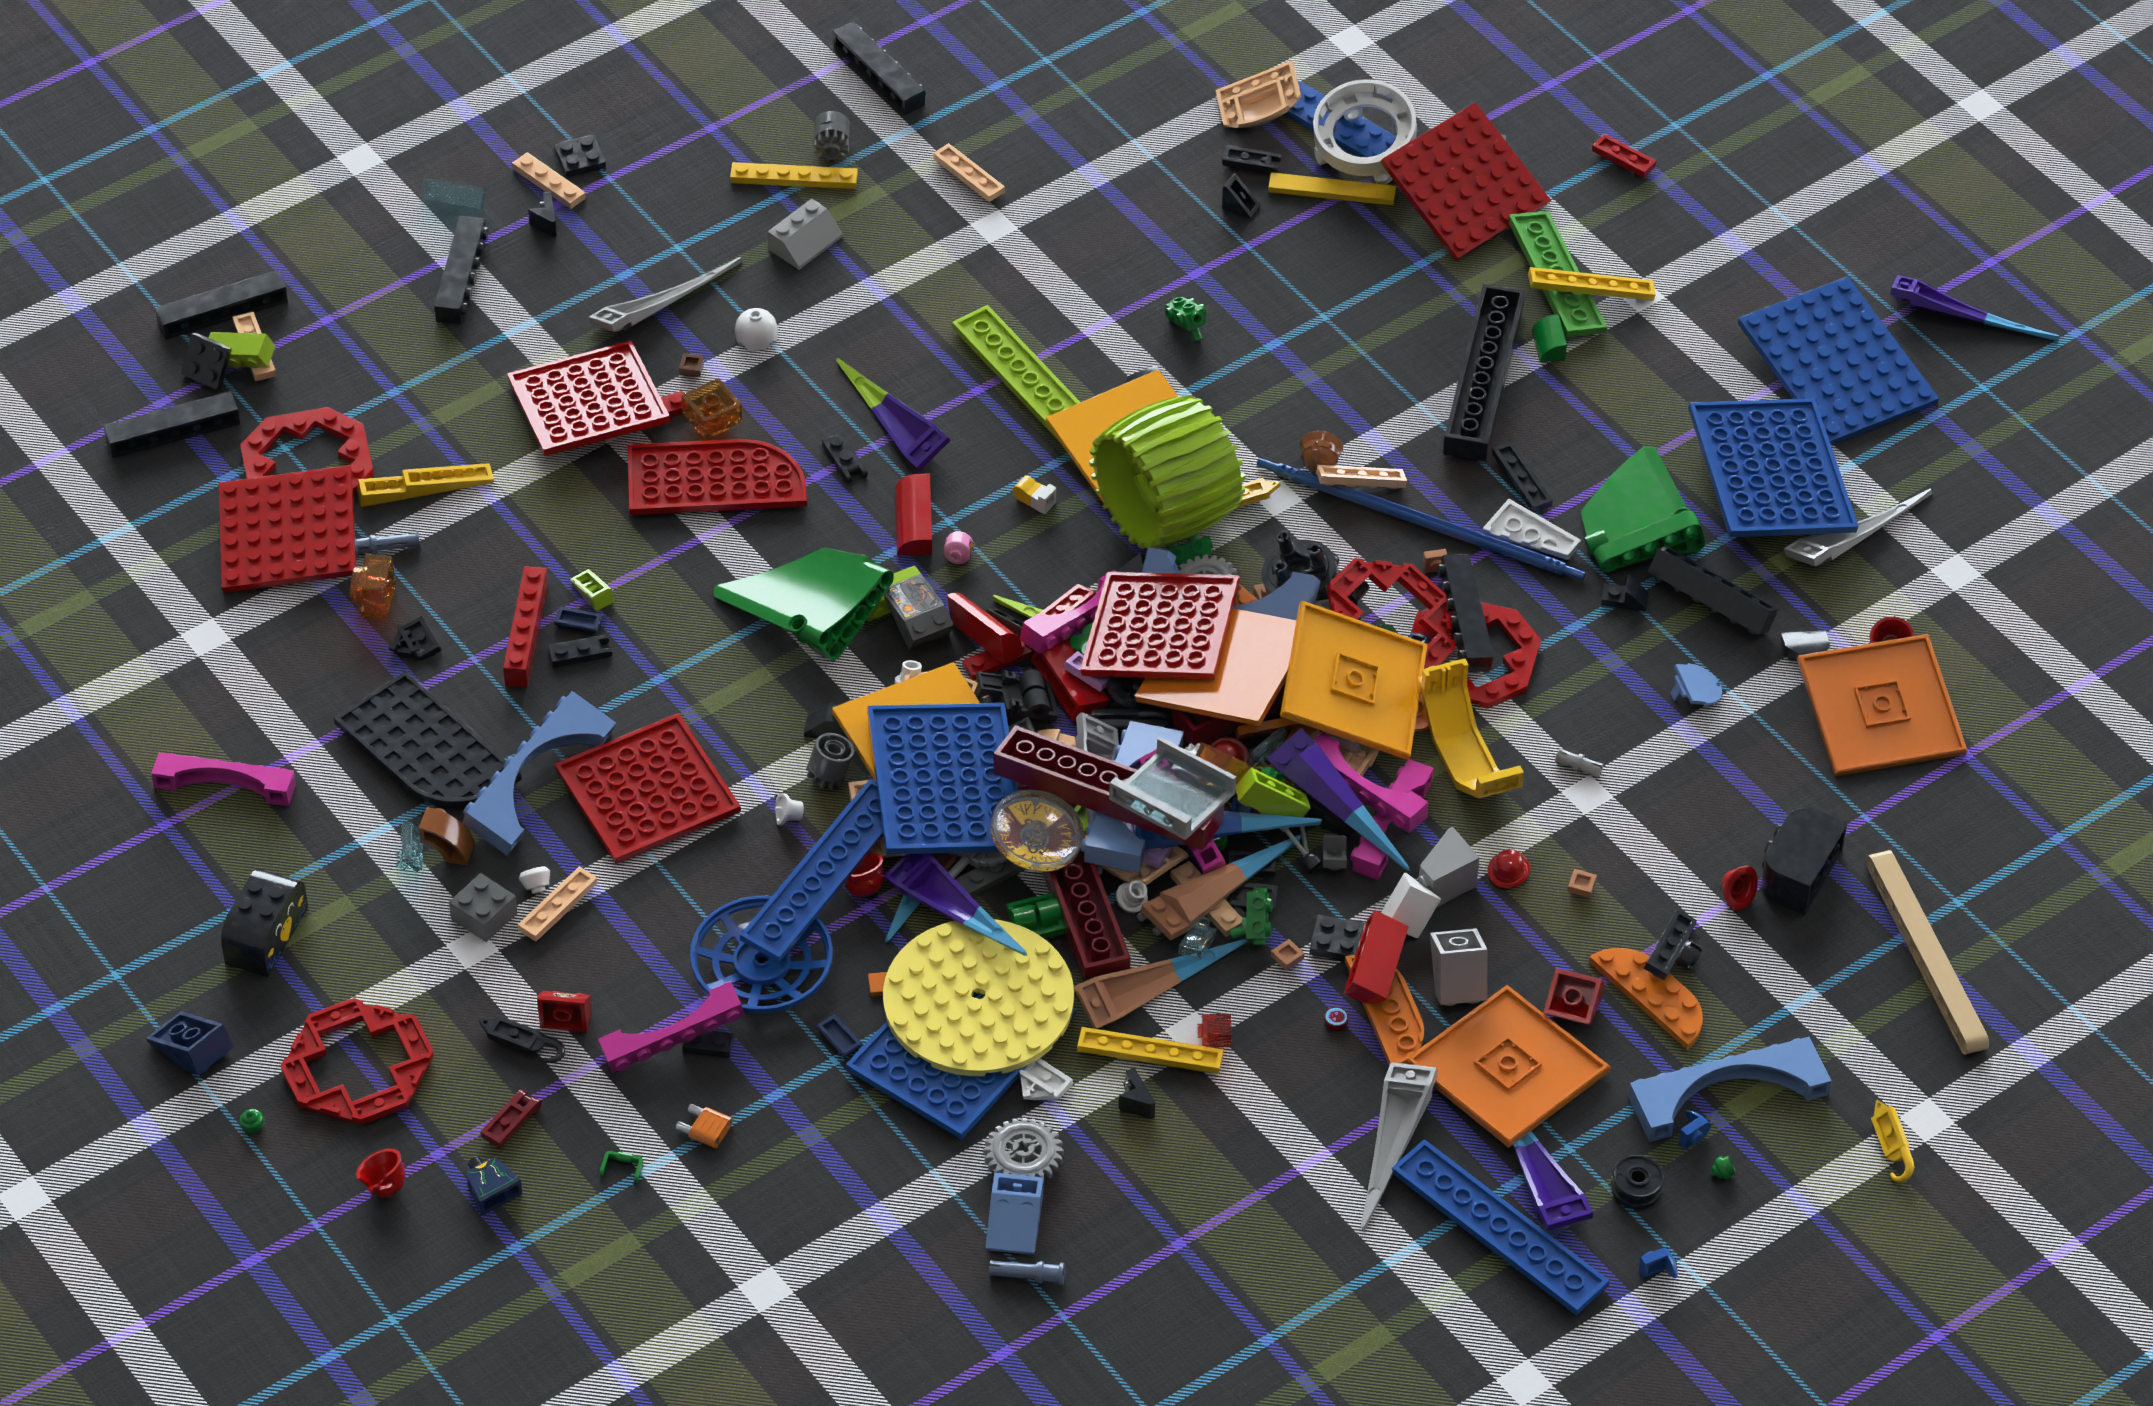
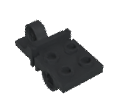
(1022, 695)

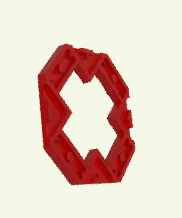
(300, 425)
(1384, 575)
(1518, 662)
(336, 1100)

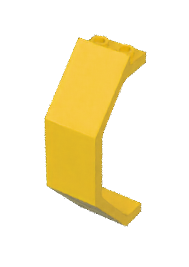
(1457, 735)

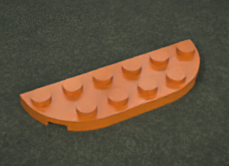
(1663, 1000)
(1395, 1020)

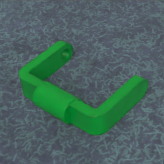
(622, 1157)

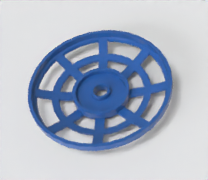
(745, 960)

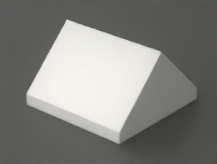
(1411, 905)

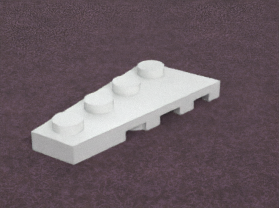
(1528, 529)

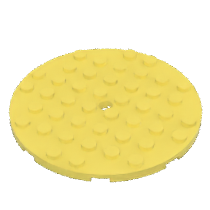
(1012, 1026)

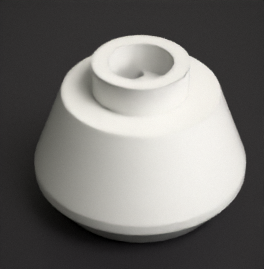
(535, 879)

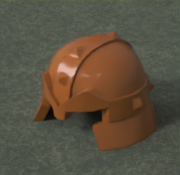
(1320, 449)

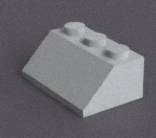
(804, 234)

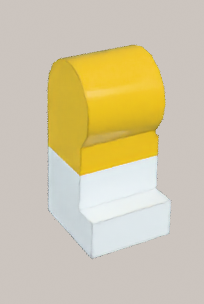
(1035, 494)

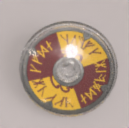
(1036, 830)

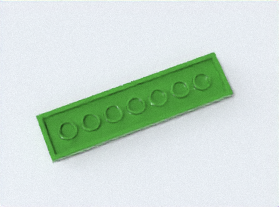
(1547, 250)

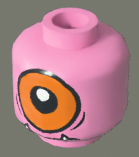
(958, 547)

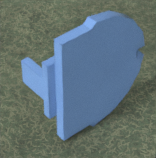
(1696, 685)

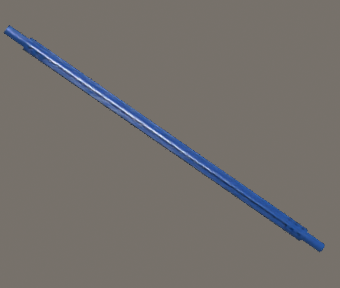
(1424, 520)

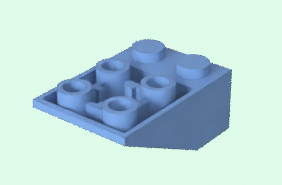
(1014, 1213)

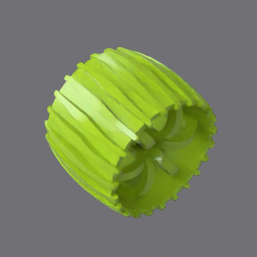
(1167, 472)

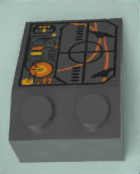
(918, 611)

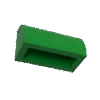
(1549, 339)

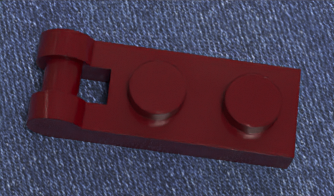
(510, 1118)

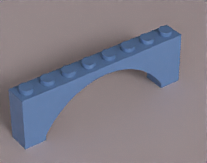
(1280, 603)
(570, 724)
(1109, 839)
(1786, 1064)

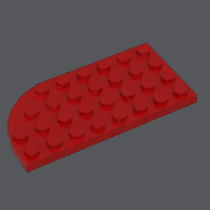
(712, 477)

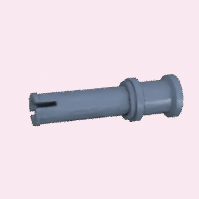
(373, 544)
(1039, 1271)

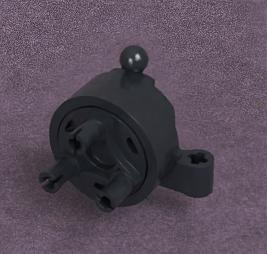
(1306, 558)

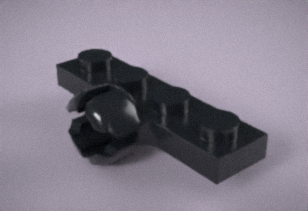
(1674, 947)

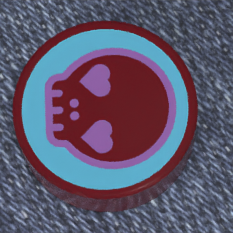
(1336, 1018)

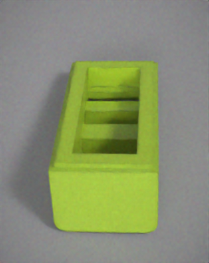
(594, 591)

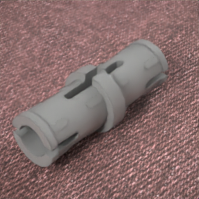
(1579, 762)

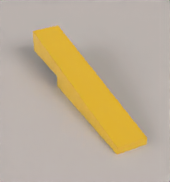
(422, 482)

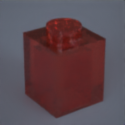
(1215, 1030)

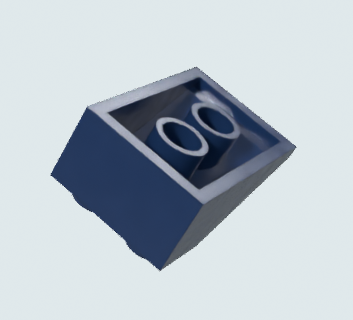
(191, 1041)

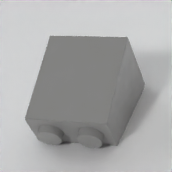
(1450, 867)
(1459, 966)

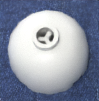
(756, 329)

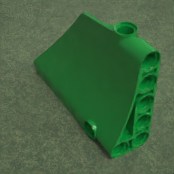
(1638, 514)
(814, 597)

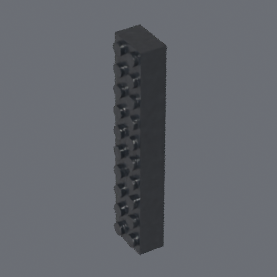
(1484, 372)

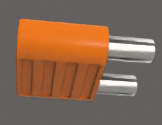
(708, 1128)

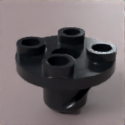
(1123, 693)

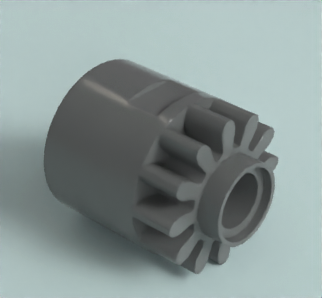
(831, 135)
(830, 760)

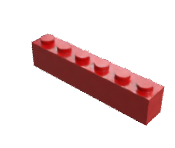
(525, 626)

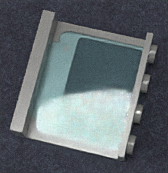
(1174, 789)

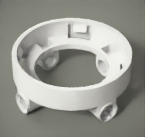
(1348, 101)

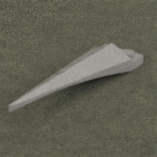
(632, 312)
(1826, 547)
(1098, 739)
(1404, 1100)

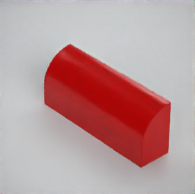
(913, 515)
(983, 628)
(1070, 690)
(1376, 959)

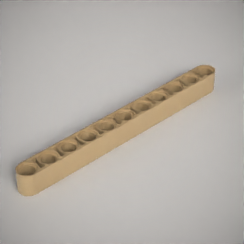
(1927, 952)

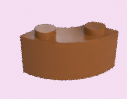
(446, 836)

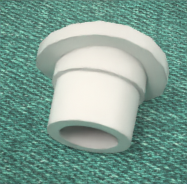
(909, 667)
(788, 809)
(1132, 896)

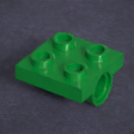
(1038, 914)

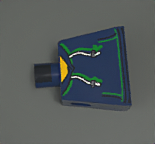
(491, 1183)

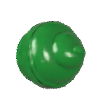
(251, 1121)
(1723, 1168)

